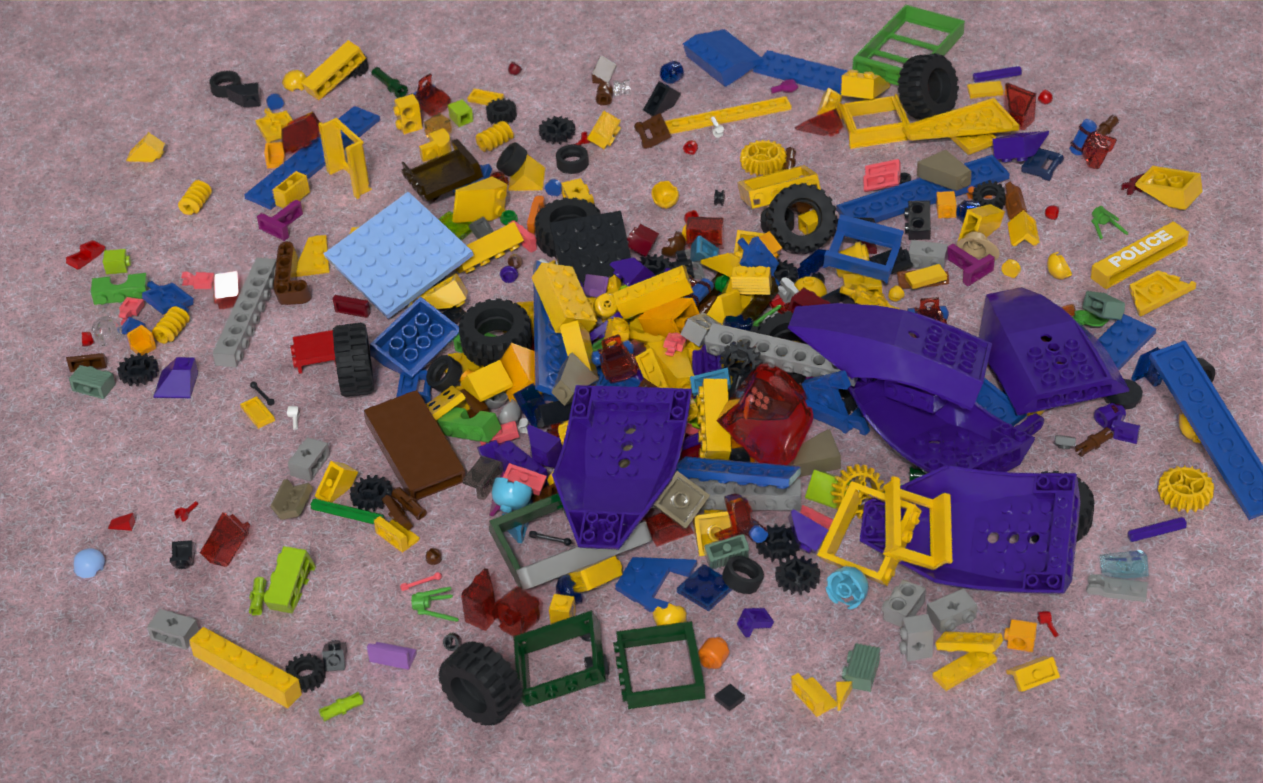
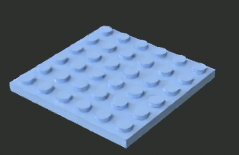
(398, 254)

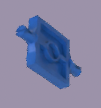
(757, 255)
(166, 296)

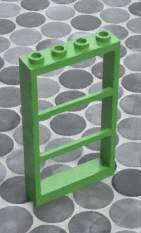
(914, 15)

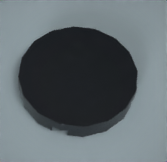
(1127, 399)

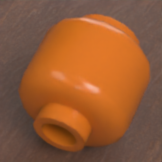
(713, 653)

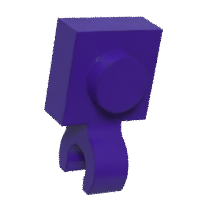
(488, 449)

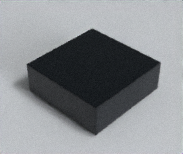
(729, 697)

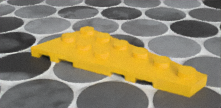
(973, 119)

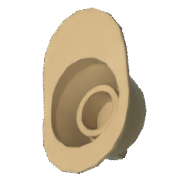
(978, 245)

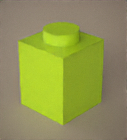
(460, 113)
(116, 261)

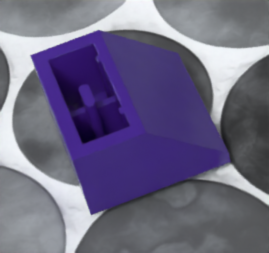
(631, 271)

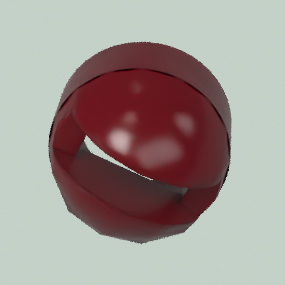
(514, 68)

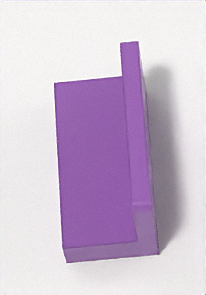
(595, 285)
(391, 655)

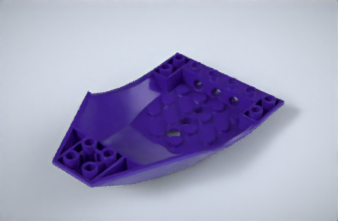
(877, 345)
(1025, 365)
(965, 436)
(596, 493)
(989, 504)

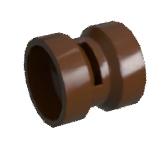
(604, 94)

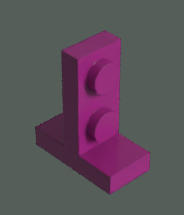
(278, 223)
(972, 268)

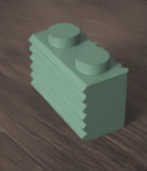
(1103, 305)
(92, 381)
(720, 552)
(862, 666)

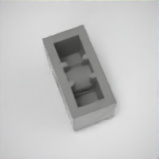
(927, 254)
(308, 459)
(952, 611)
(172, 629)
(916, 637)

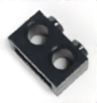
(920, 220)

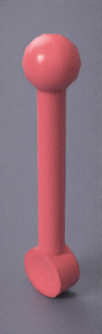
(404, 586)

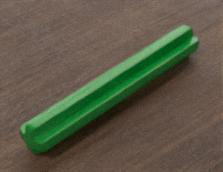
(344, 511)

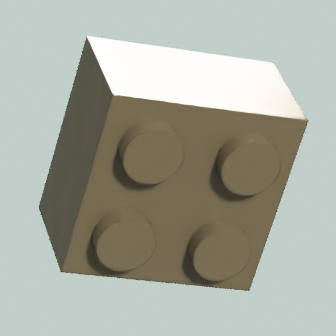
(681, 500)

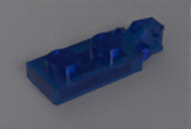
(811, 264)

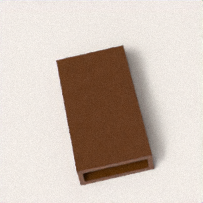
(414, 445)

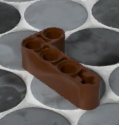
(286, 287)

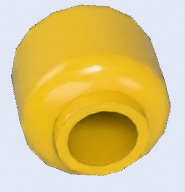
(600, 310)

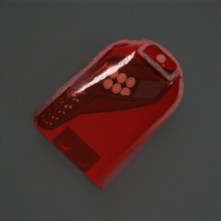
(768, 416)

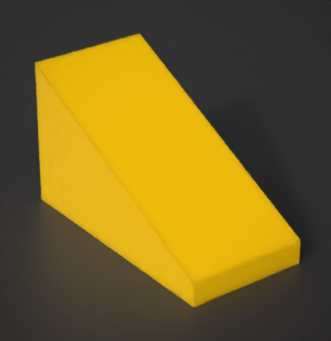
(842, 692)

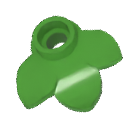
(1085, 317)

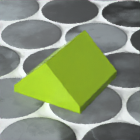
(820, 488)

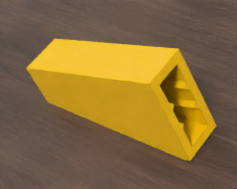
(578, 341)
(676, 367)

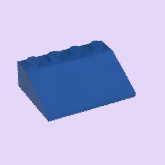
(721, 55)
(414, 339)

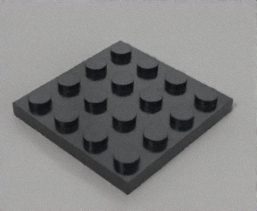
(591, 243)

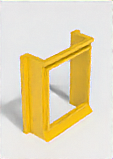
(877, 134)
(335, 156)
(939, 526)

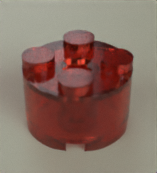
(516, 611)

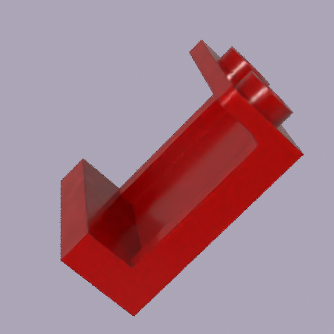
(312, 349)

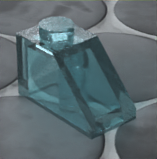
(1124, 564)

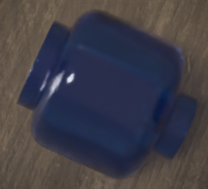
(671, 72)
(964, 206)

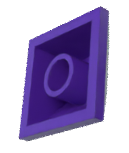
(177, 379)
(544, 446)
(806, 531)

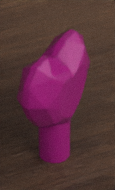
(786, 86)

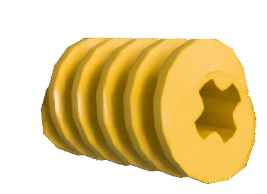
(494, 136)
(194, 197)
(170, 325)

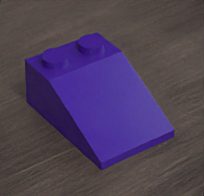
(1018, 145)

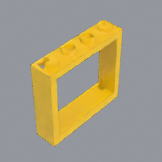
(769, 185)
(841, 523)

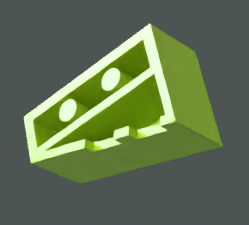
(288, 579)

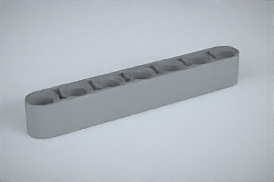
(577, 558)

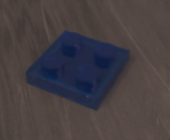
(704, 588)

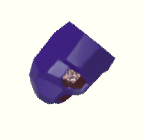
(1105, 415)

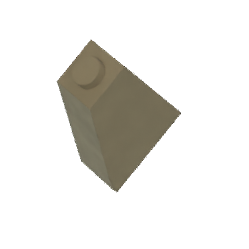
(944, 170)
(572, 373)
(818, 454)

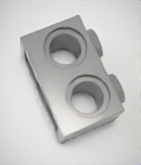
(697, 328)
(903, 603)

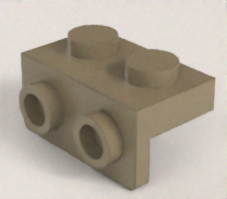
(290, 499)

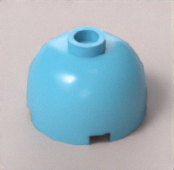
(510, 495)
(847, 582)

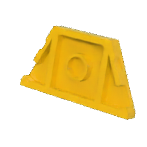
(1157, 291)

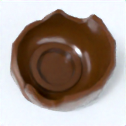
(677, 243)

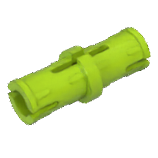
(257, 596)
(341, 706)

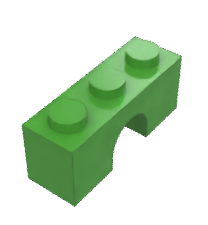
(105, 292)
(478, 428)

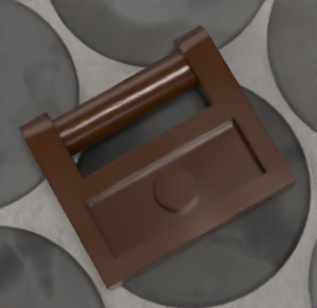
(657, 128)

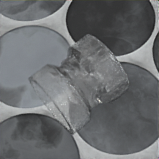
(620, 88)

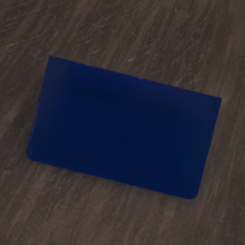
(1146, 369)
(528, 400)

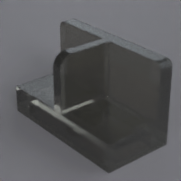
(483, 476)

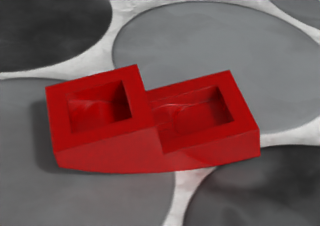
(87, 253)

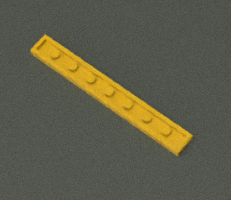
(728, 114)

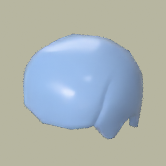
(88, 562)

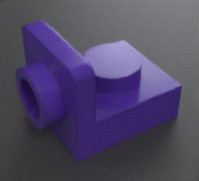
(1125, 431)
(754, 618)

